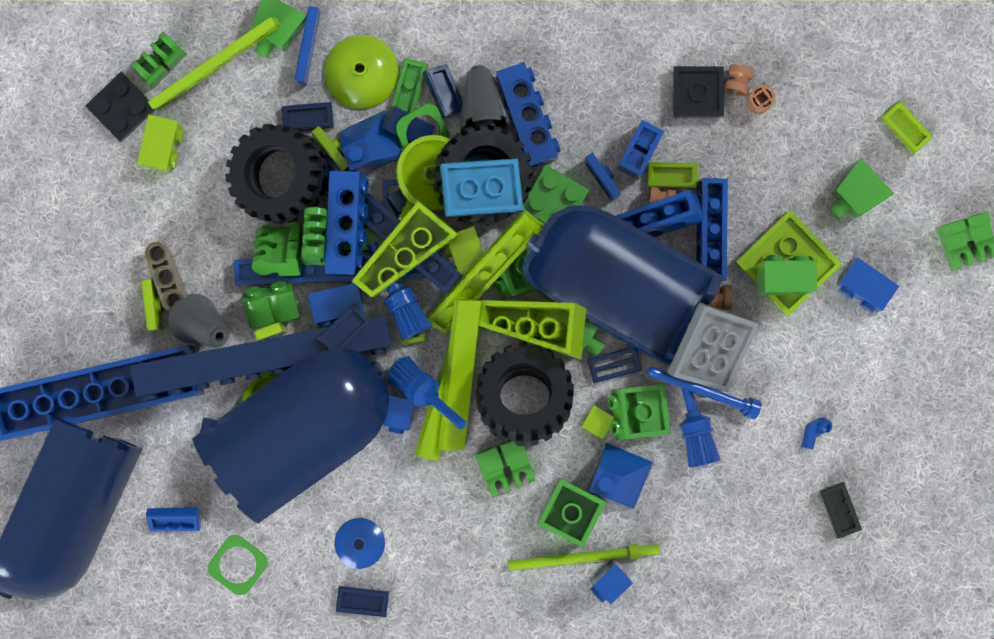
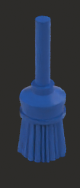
(404, 307)
(420, 388)
(697, 434)

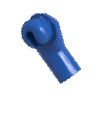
(815, 429)

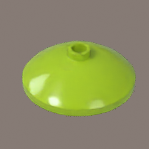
(365, 88)
(413, 167)

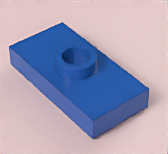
(603, 176)
(173, 519)

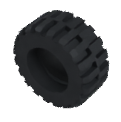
(490, 143)
(246, 167)
(531, 363)

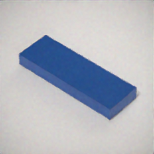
(307, 45)

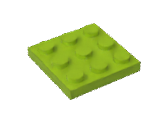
(789, 239)

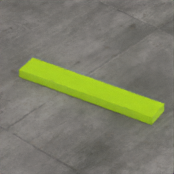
(215, 63)
(486, 268)
(460, 371)
(430, 432)

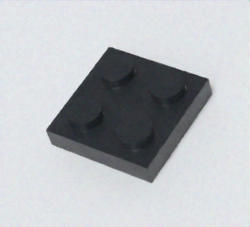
(698, 91)
(120, 107)

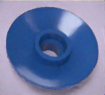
(370, 535)

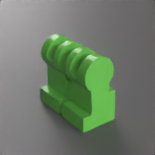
(151, 67)
(957, 234)
(314, 236)
(278, 250)
(493, 463)

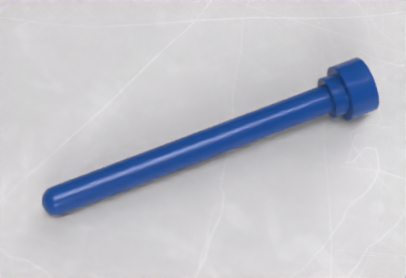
(749, 407)

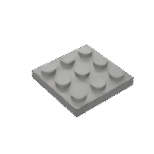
(713, 347)

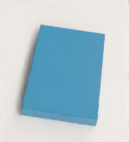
(481, 187)

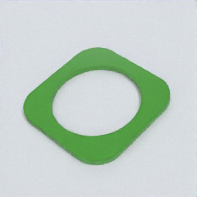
(426, 109)
(261, 564)

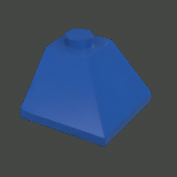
(368, 145)
(620, 476)

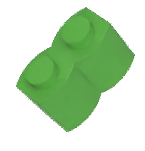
(270, 304)

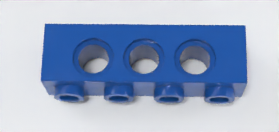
(522, 76)
(339, 185)
(666, 214)
(712, 233)

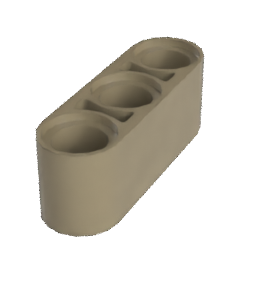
(159, 267)

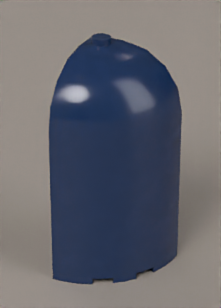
(621, 277)
(295, 430)
(63, 511)

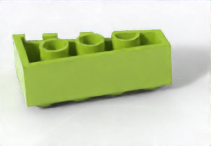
(408, 245)
(539, 323)

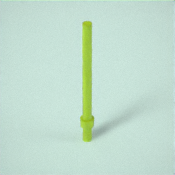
(633, 552)

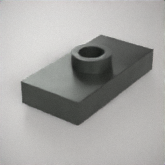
(840, 510)

